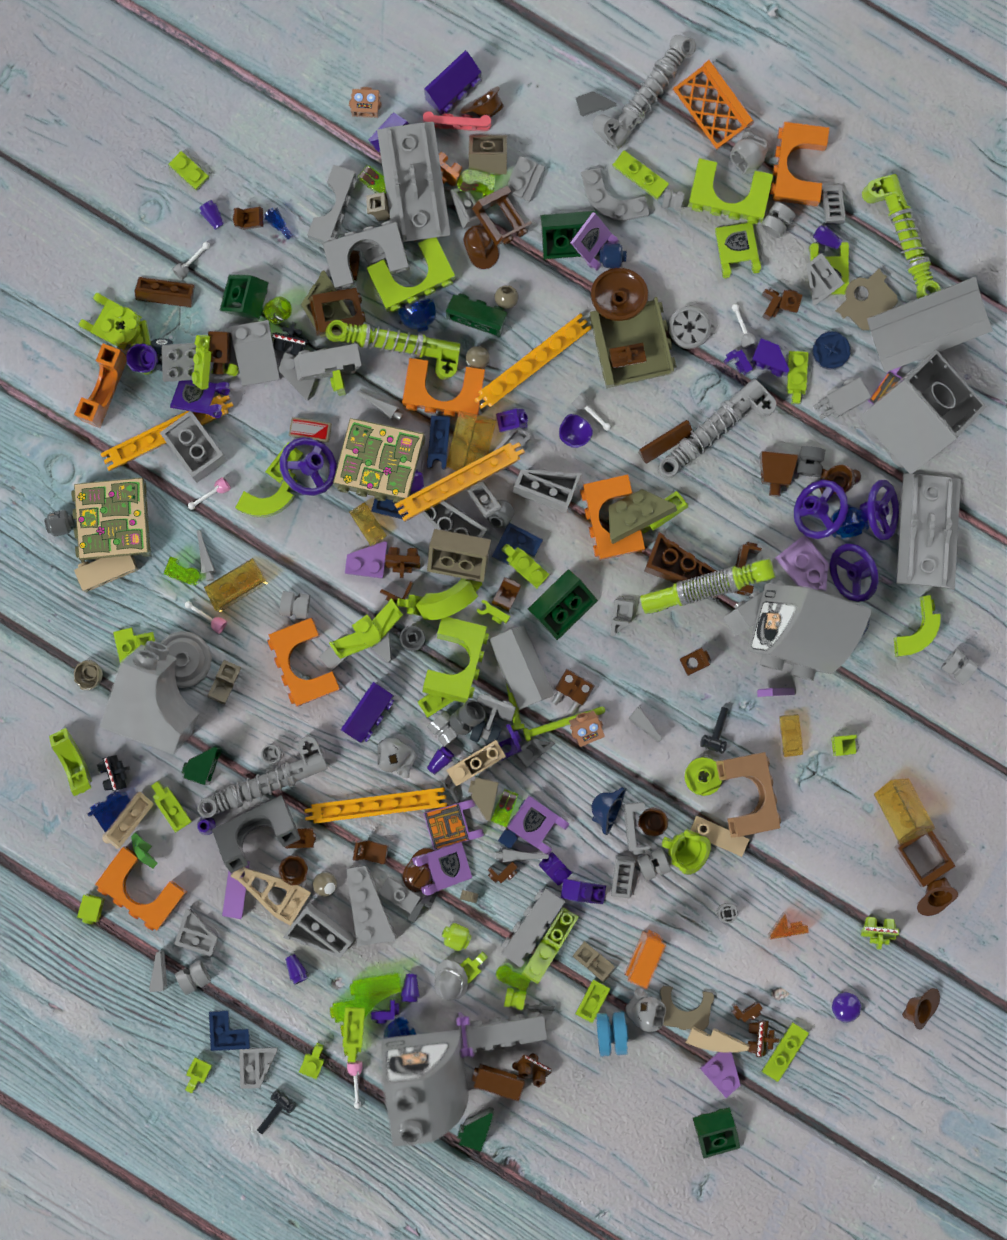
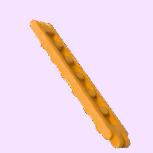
(532, 361)
(153, 439)
(459, 480)
(376, 805)

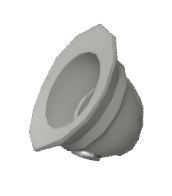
(450, 980)

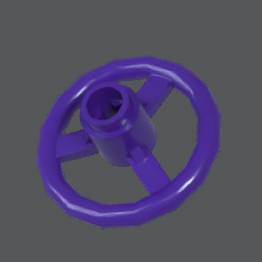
(309, 466)
(819, 508)
(880, 510)
(855, 571)

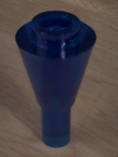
(275, 219)

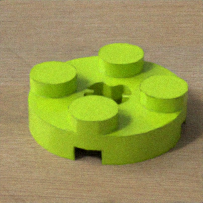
(113, 318)
(693, 771)

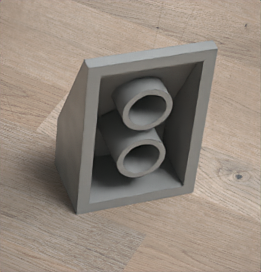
(255, 353)
(193, 446)

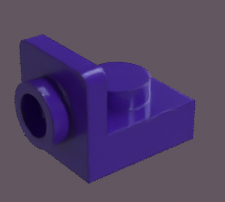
(742, 363)
(512, 420)

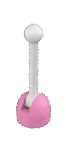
(221, 486)
(217, 624)
(355, 1069)

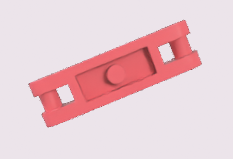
(465, 122)

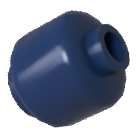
(612, 255)

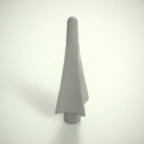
(389, 410)
(206, 565)
(513, 855)

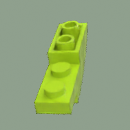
(549, 945)

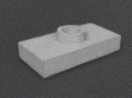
(399, 895)

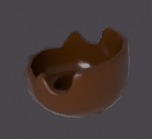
(653, 821)
(293, 869)

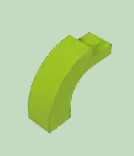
(267, 506)
(446, 603)
(924, 635)
(72, 761)

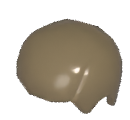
(88, 675)

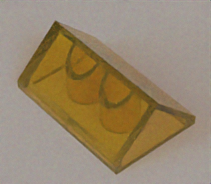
(470, 439)
(235, 585)
(903, 810)

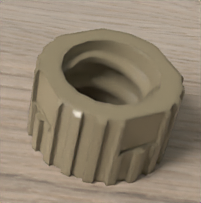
(469, 896)

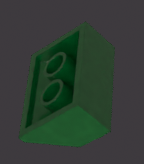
(559, 231)
(476, 314)
(562, 604)

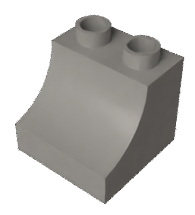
(148, 702)

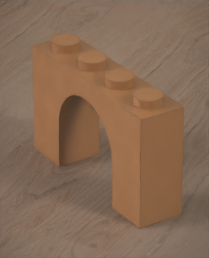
(765, 814)

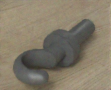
(540, 1007)

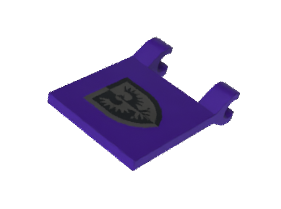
(192, 398)

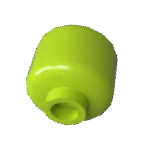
(456, 937)

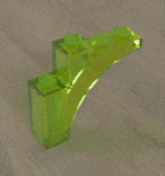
(368, 993)

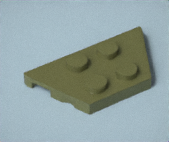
(332, 310)
(636, 513)

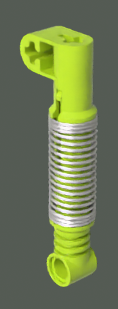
(710, 585)

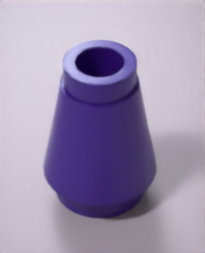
(211, 213)
(827, 237)
(440, 759)
(211, 824)
(295, 969)
(410, 988)

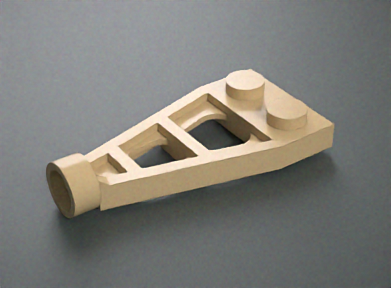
(290, 905)

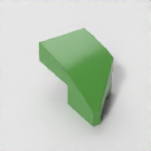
(141, 850)

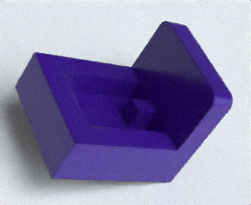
(555, 869)
(382, 1016)

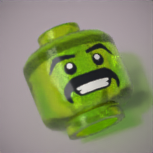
(277, 310)

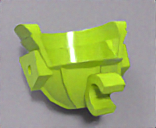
(688, 851)

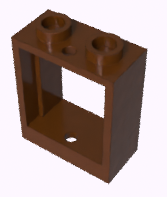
(936, 872)
(498, 1082)

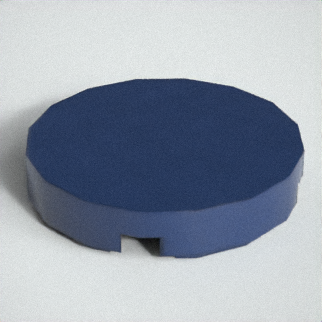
(831, 350)

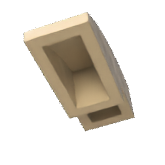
(717, 1041)

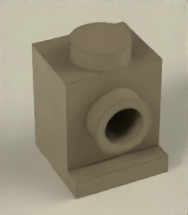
(378, 206)

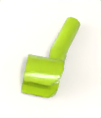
(232, 370)

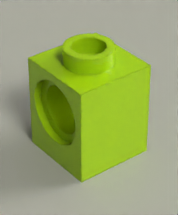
(90, 908)

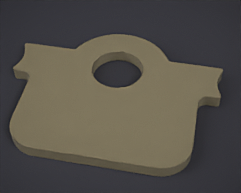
(879, 299)

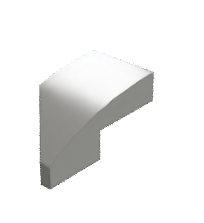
(621, 615)

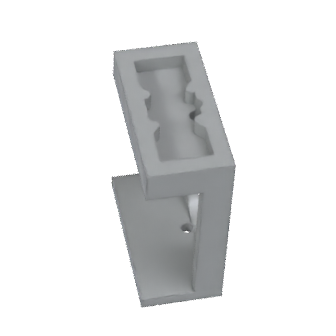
(629, 808)

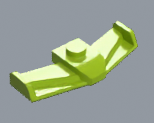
(368, 631)

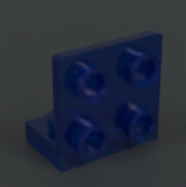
(108, 811)

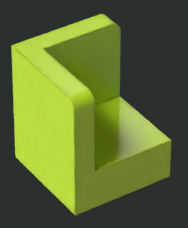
(844, 745)

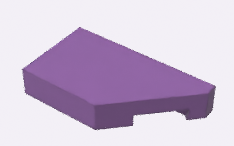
(775, 692)

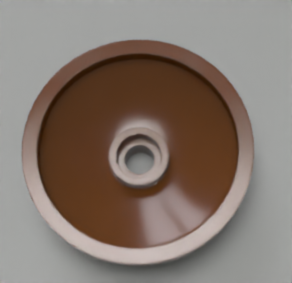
(619, 284)

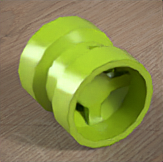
(515, 999)

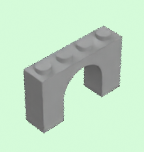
(339, 251)

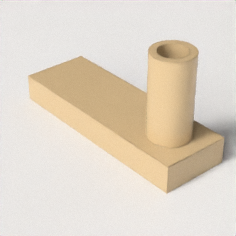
(128, 820)
(719, 836)

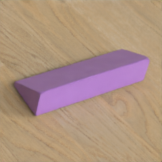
(234, 897)

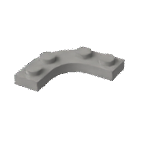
(606, 205)

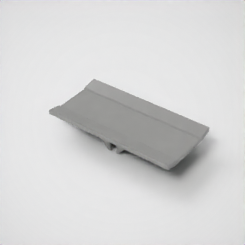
(414, 181)
(929, 324)
(928, 531)

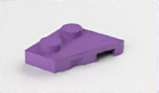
(722, 1072)

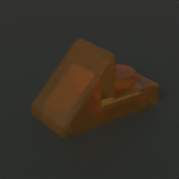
(781, 928)

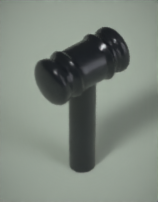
(713, 743)
(282, 1102)

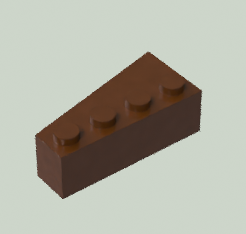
(674, 563)

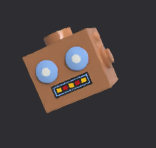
(365, 102)
(586, 728)

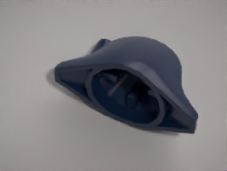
(606, 808)

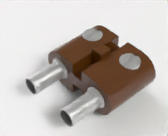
(573, 687)

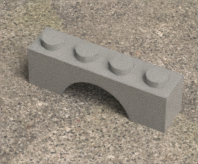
(341, 183)

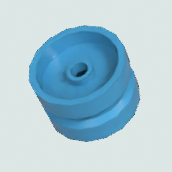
(612, 1034)

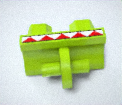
(879, 935)

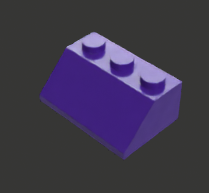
(453, 83)
(368, 713)

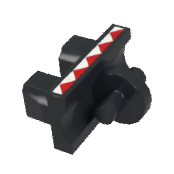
(281, 339)
(115, 771)

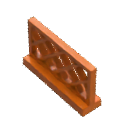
(728, 99)

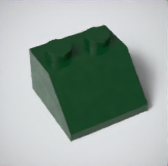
(244, 296)
(202, 767)
(475, 1130)
(716, 1132)

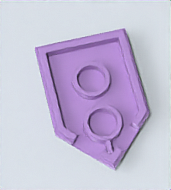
(805, 564)

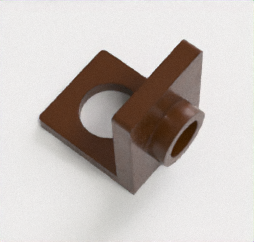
(394, 597)
(702, 658)
(371, 851)

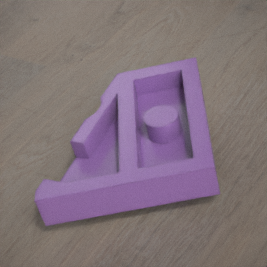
(367, 561)

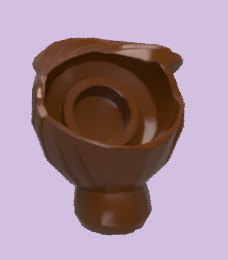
(843, 476)

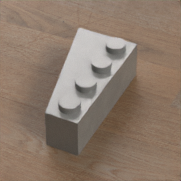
(449, 518)
(368, 911)
(532, 927)
(506, 1032)

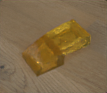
(367, 524)
(791, 735)

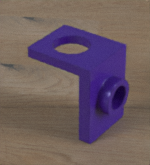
(512, 741)

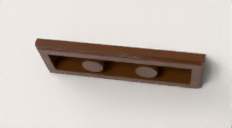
(164, 292)
(665, 442)

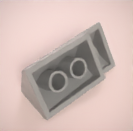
(521, 667)

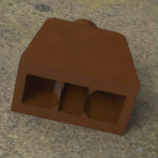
(222, 342)
(777, 470)

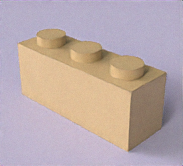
(104, 571)

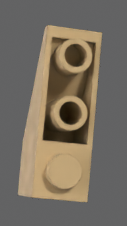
(476, 763)

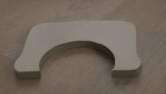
(686, 1019)

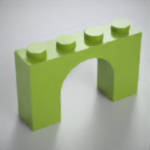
(704, 197)
(395, 295)
(471, 638)

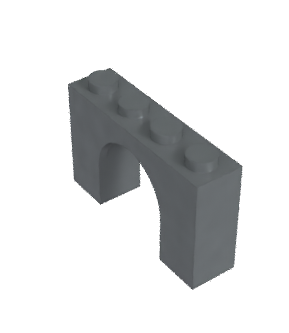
(232, 833)

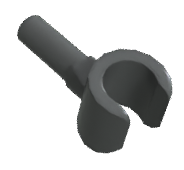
(451, 787)

